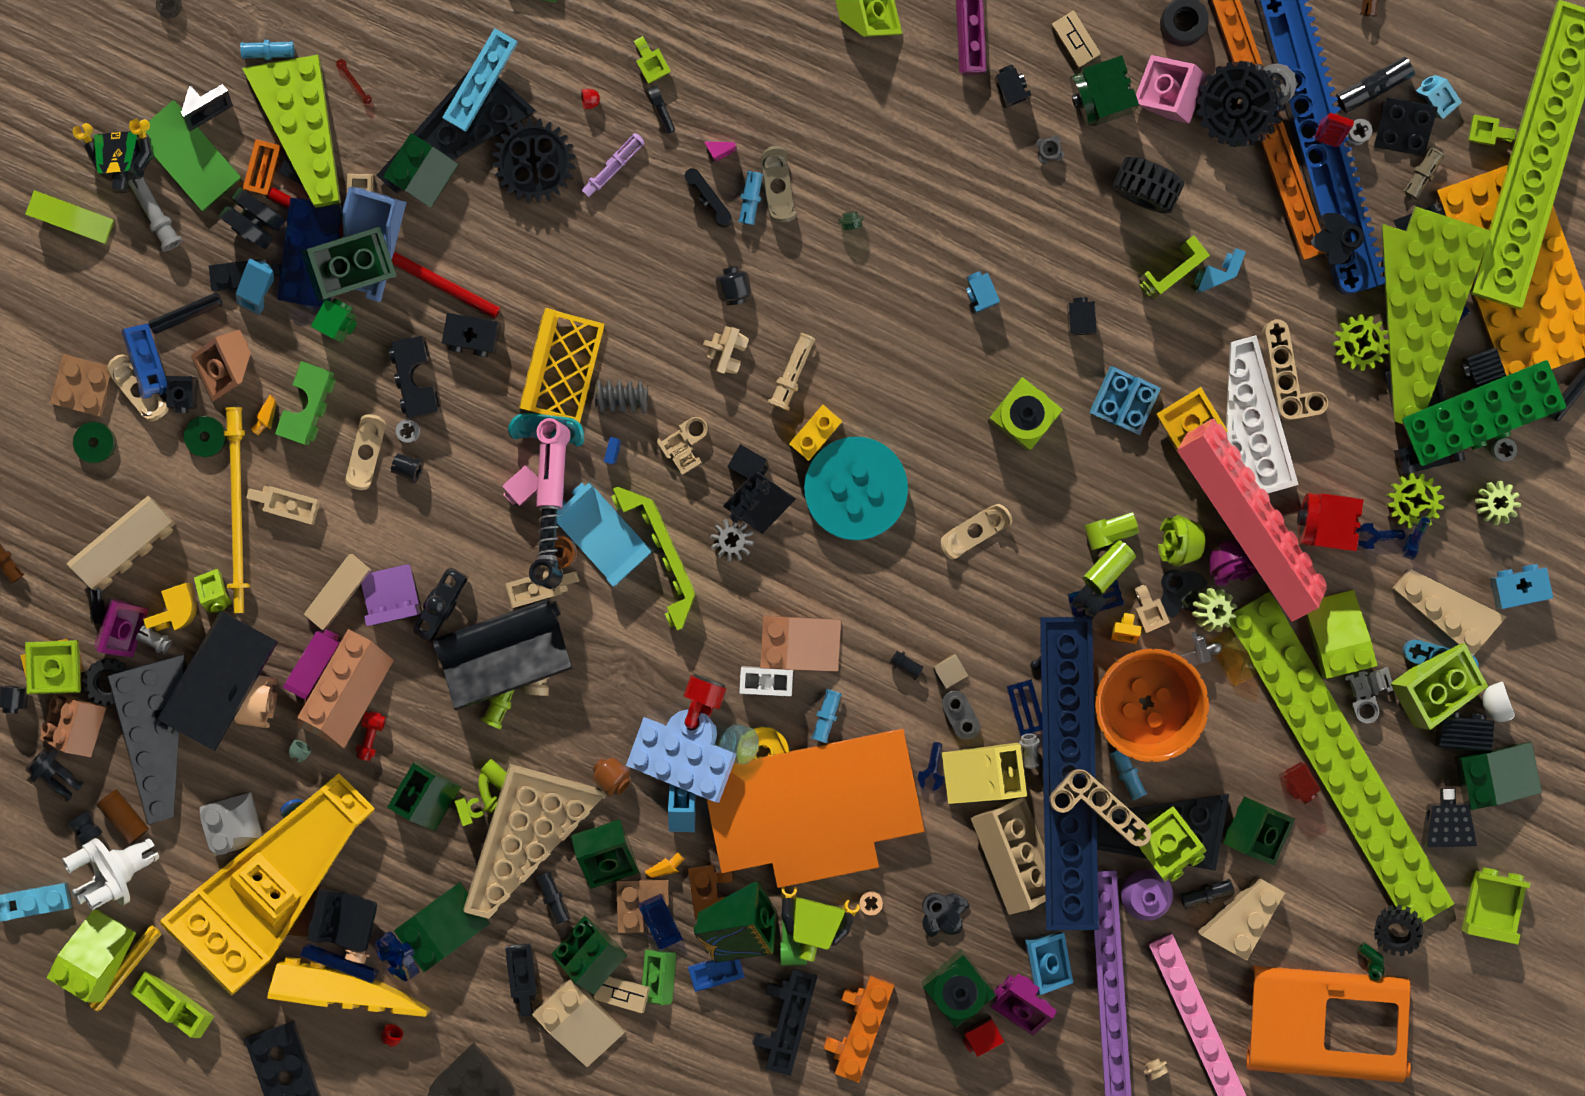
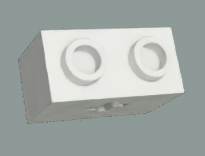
(766, 681)

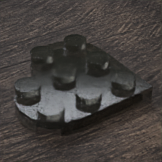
(472, 1076)

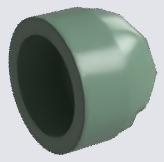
(299, 750)

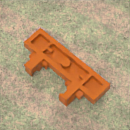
(869, 1009)

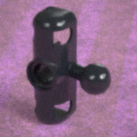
(440, 604)

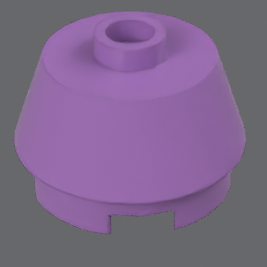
(1146, 895)

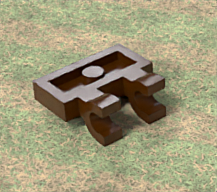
(704, 886)

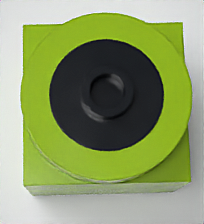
(1025, 414)

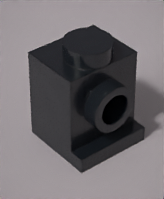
(1012, 86)
(189, 387)

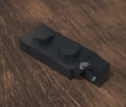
(228, 275)
(522, 976)

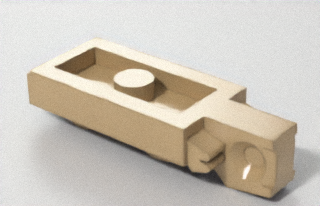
(286, 503)
(525, 591)

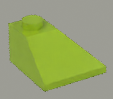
(870, 16)

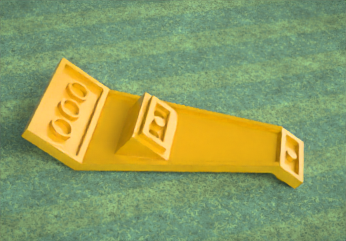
(233, 920)

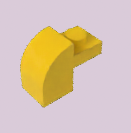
(181, 608)

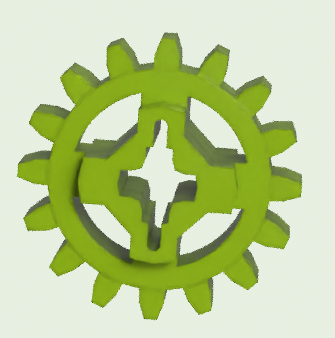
(1356, 352)
(1418, 489)

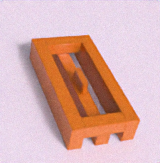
(272, 169)

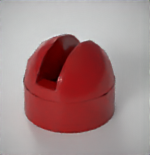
(590, 98)
(393, 1030)

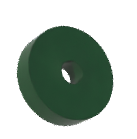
(194, 432)
(82, 442)

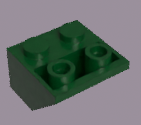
(424, 796)
(589, 955)

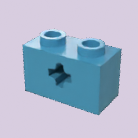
(1536, 589)

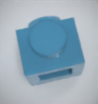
(981, 291)

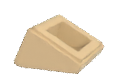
(950, 671)

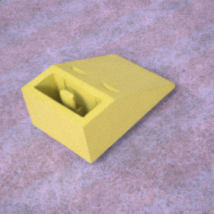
(984, 773)

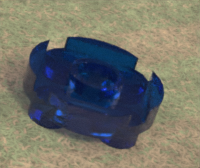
(398, 956)

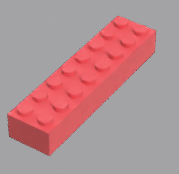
(1253, 519)

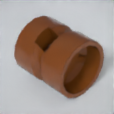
(567, 551)

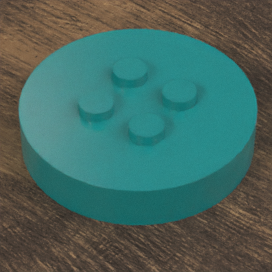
(856, 488)

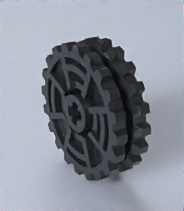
(1220, 107)

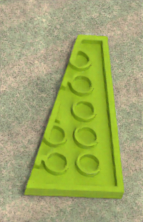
(298, 111)

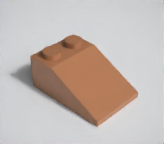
(800, 643)

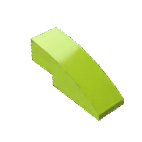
(69, 217)
(172, 1005)

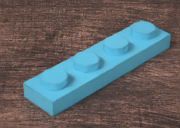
(480, 80)

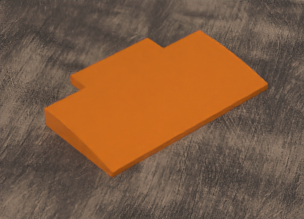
(817, 808)

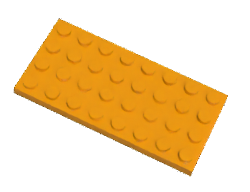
(1554, 308)

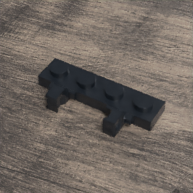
(785, 1040)

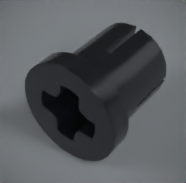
(407, 467)

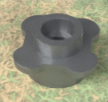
(1043, 145)

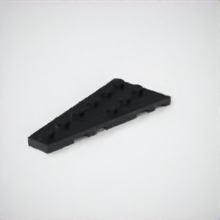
(152, 751)
(1202, 815)

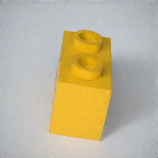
(815, 433)

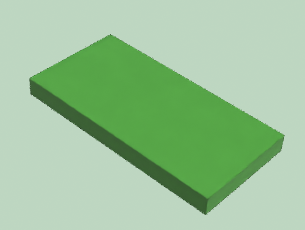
(190, 157)

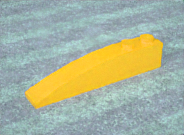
(323, 985)

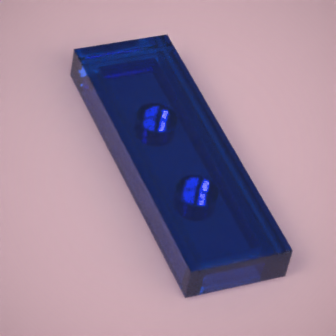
(339, 963)

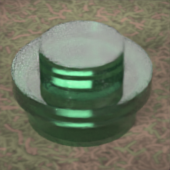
(851, 220)

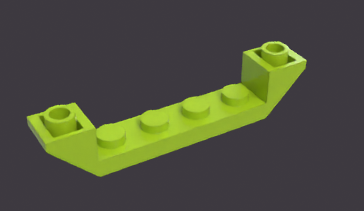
(628, 501)

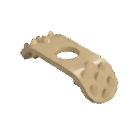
(123, 375)
(370, 433)
(991, 520)

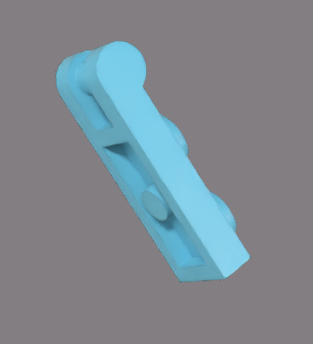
(35, 901)

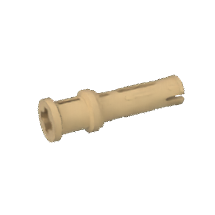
(787, 383)

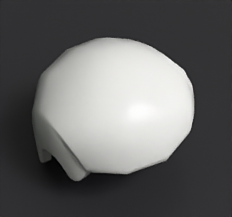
(1497, 703)

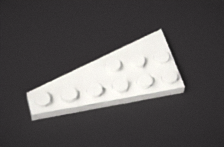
(1254, 418)

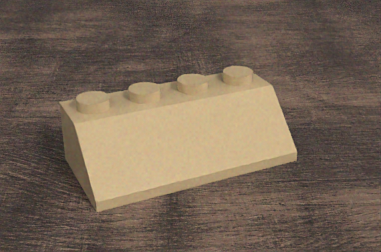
(121, 544)
(1013, 853)

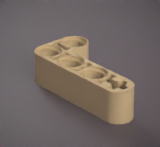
(1288, 369)
(1104, 811)

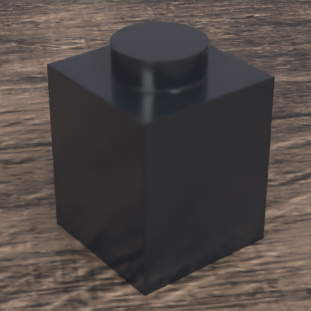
(1081, 317)
(747, 462)

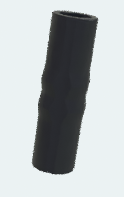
(1375, 84)

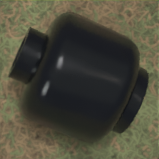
(733, 286)

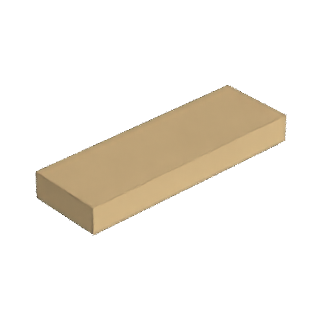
(337, 592)

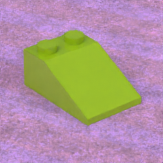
(1340, 636)
(1439, 686)
(92, 957)

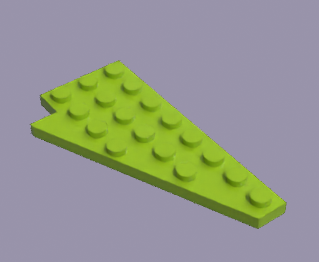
(1425, 290)

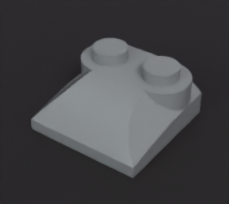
(230, 824)

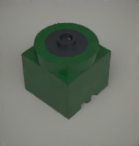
(1103, 92)
(958, 988)

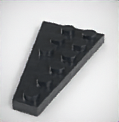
(498, 112)

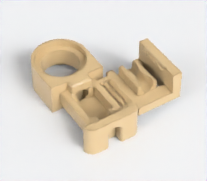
(678, 446)

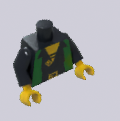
(118, 154)

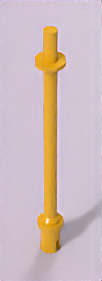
(235, 435)

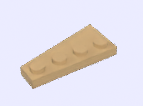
(1448, 610)

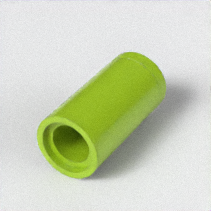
(1109, 567)

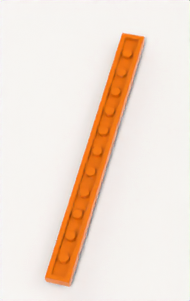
(1277, 145)

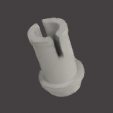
(155, 640)
(1029, 745)

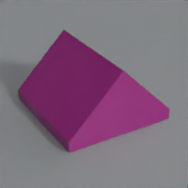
(120, 628)

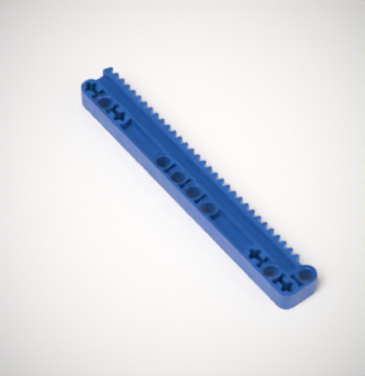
(1331, 180)

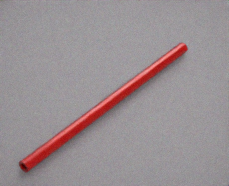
(417, 270)

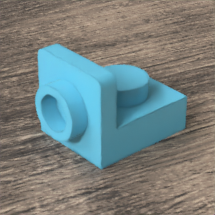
(1439, 93)

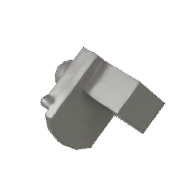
(1202, 651)

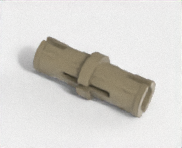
(1424, 173)

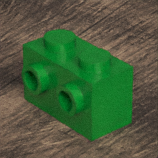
(335, 320)

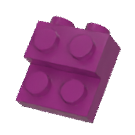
(1019, 1004)

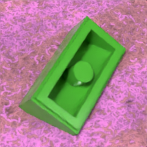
(659, 976)

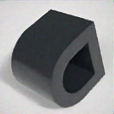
(13, 698)

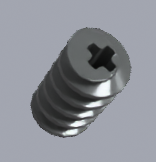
(621, 396)

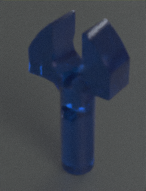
(1378, 535)
(1412, 543)
(932, 768)

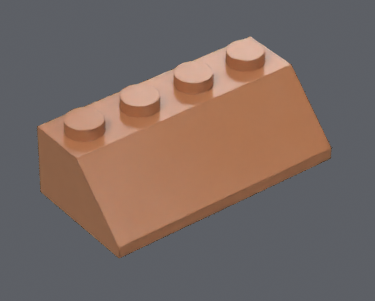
(345, 689)

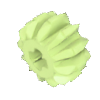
(1494, 492)
(1223, 610)

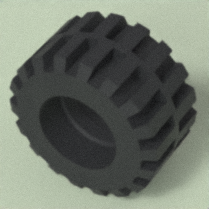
(1148, 184)

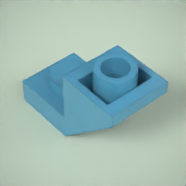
(1212, 277)
(254, 285)

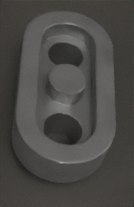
(962, 714)

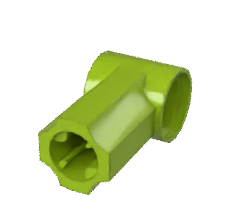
(1106, 531)

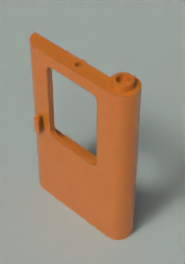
(1291, 1024)

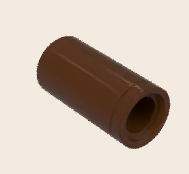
(122, 816)

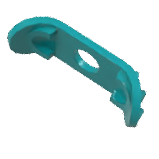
(526, 425)

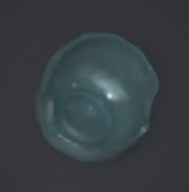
(740, 740)

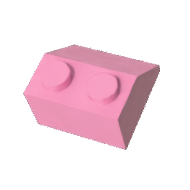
(1170, 88)

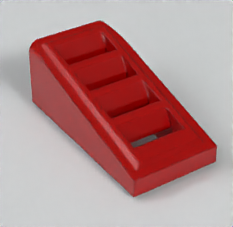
(1333, 129)

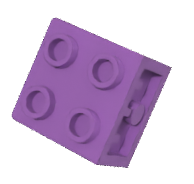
(390, 595)

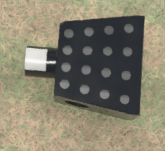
(1448, 822)

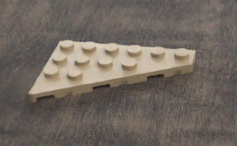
(527, 824)

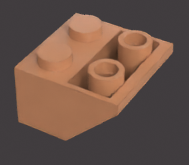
(72, 724)

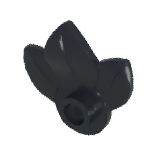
(1333, 238)
(1183, 594)
(945, 916)

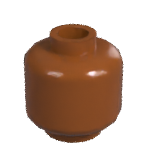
(611, 776)

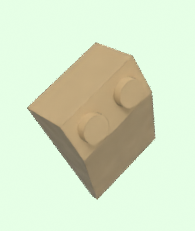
(578, 1022)

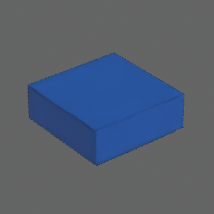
(612, 451)

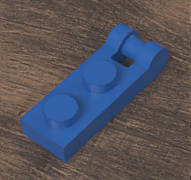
(145, 360)

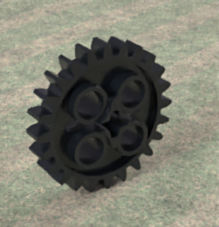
(511, 164)

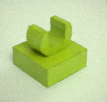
(465, 812)

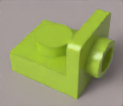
(212, 591)

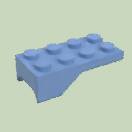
(369, 210)

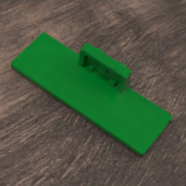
(1484, 413)

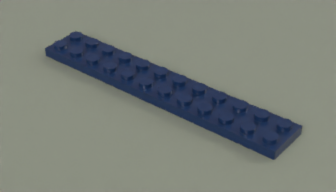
(1068, 746)

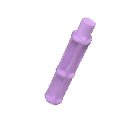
(614, 164)

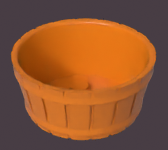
(1177, 711)

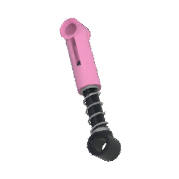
(549, 500)

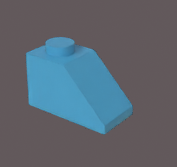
(681, 810)

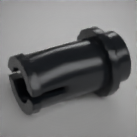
(906, 665)

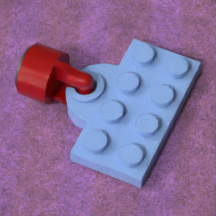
(686, 747)

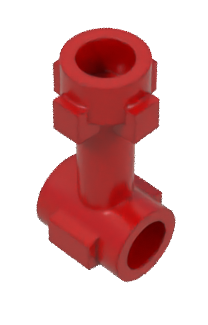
(373, 722)

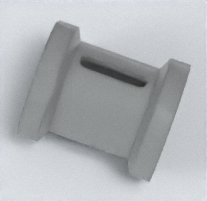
(1367, 132)

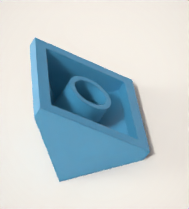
(1049, 962)

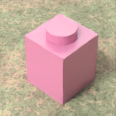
(521, 486)

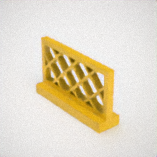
(540, 357)

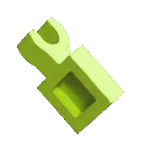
(652, 63)
(1486, 131)

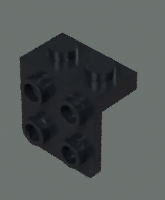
(342, 919)

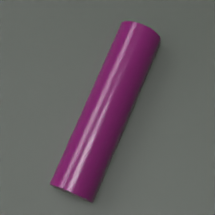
(971, 37)

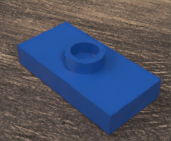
(711, 974)

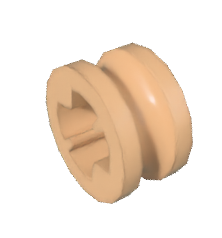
(879, 903)

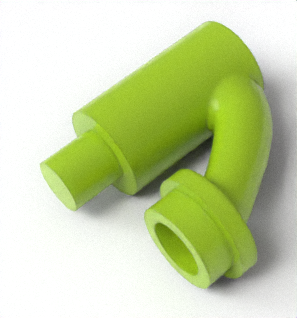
(496, 775)

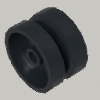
(252, 218)

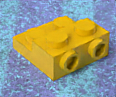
(1187, 415)

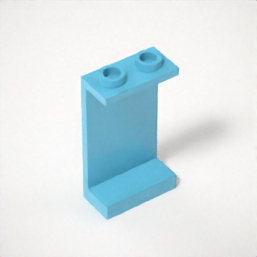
(602, 533)

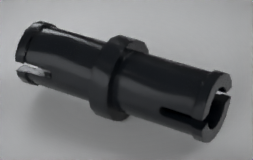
(1207, 893)
(552, 898)

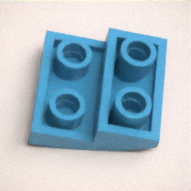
(1125, 400)

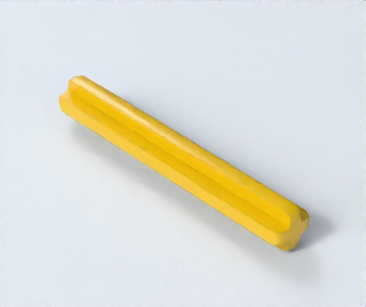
(129, 963)

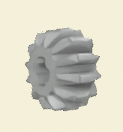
(724, 536)

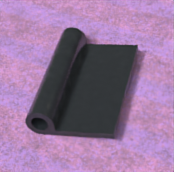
(503, 653)
(217, 681)

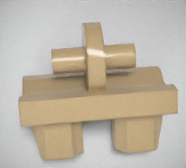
(721, 349)

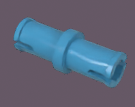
(267, 50)
(750, 198)
(826, 716)
(1128, 774)

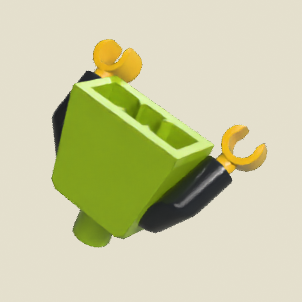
(815, 923)

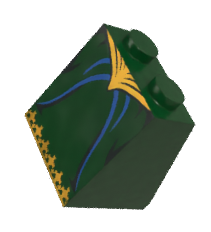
(738, 925)

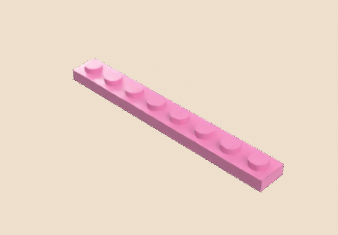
(1196, 1016)

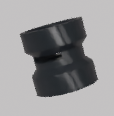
(1088, 601)
(84, 828)

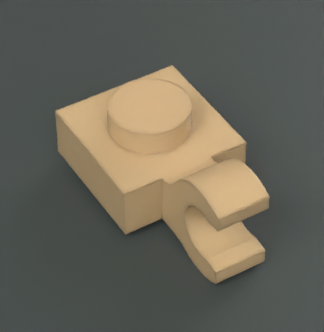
(1151, 612)

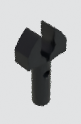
(661, 109)

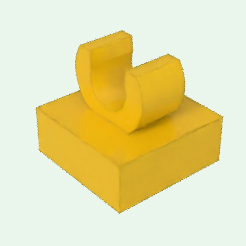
(1126, 630)

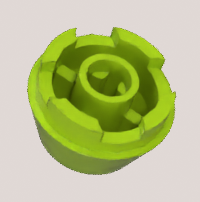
(1181, 540)

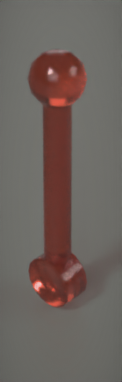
(342, 65)

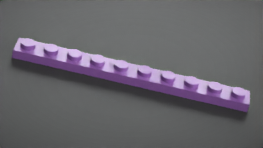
(1111, 989)

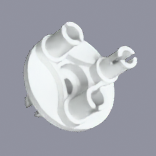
(111, 870)

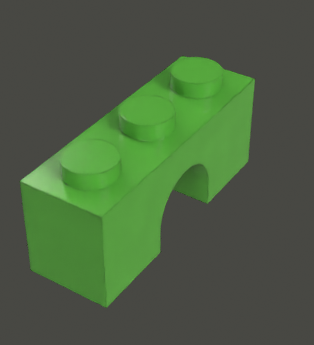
(302, 425)

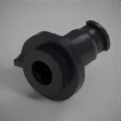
(45, 766)

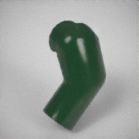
(1375, 961)

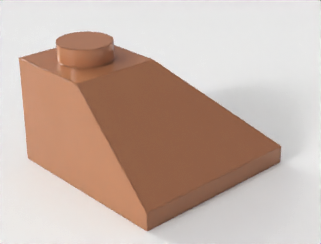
(222, 363)

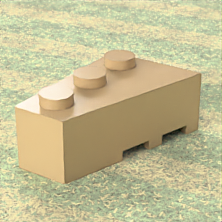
(1244, 918)

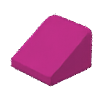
(720, 150)

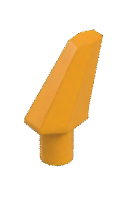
(265, 416)
(666, 866)

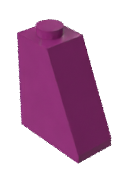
(312, 663)

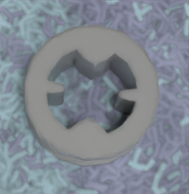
(414, 435)
(1506, 442)

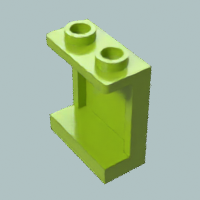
(1195, 253)
(1495, 905)

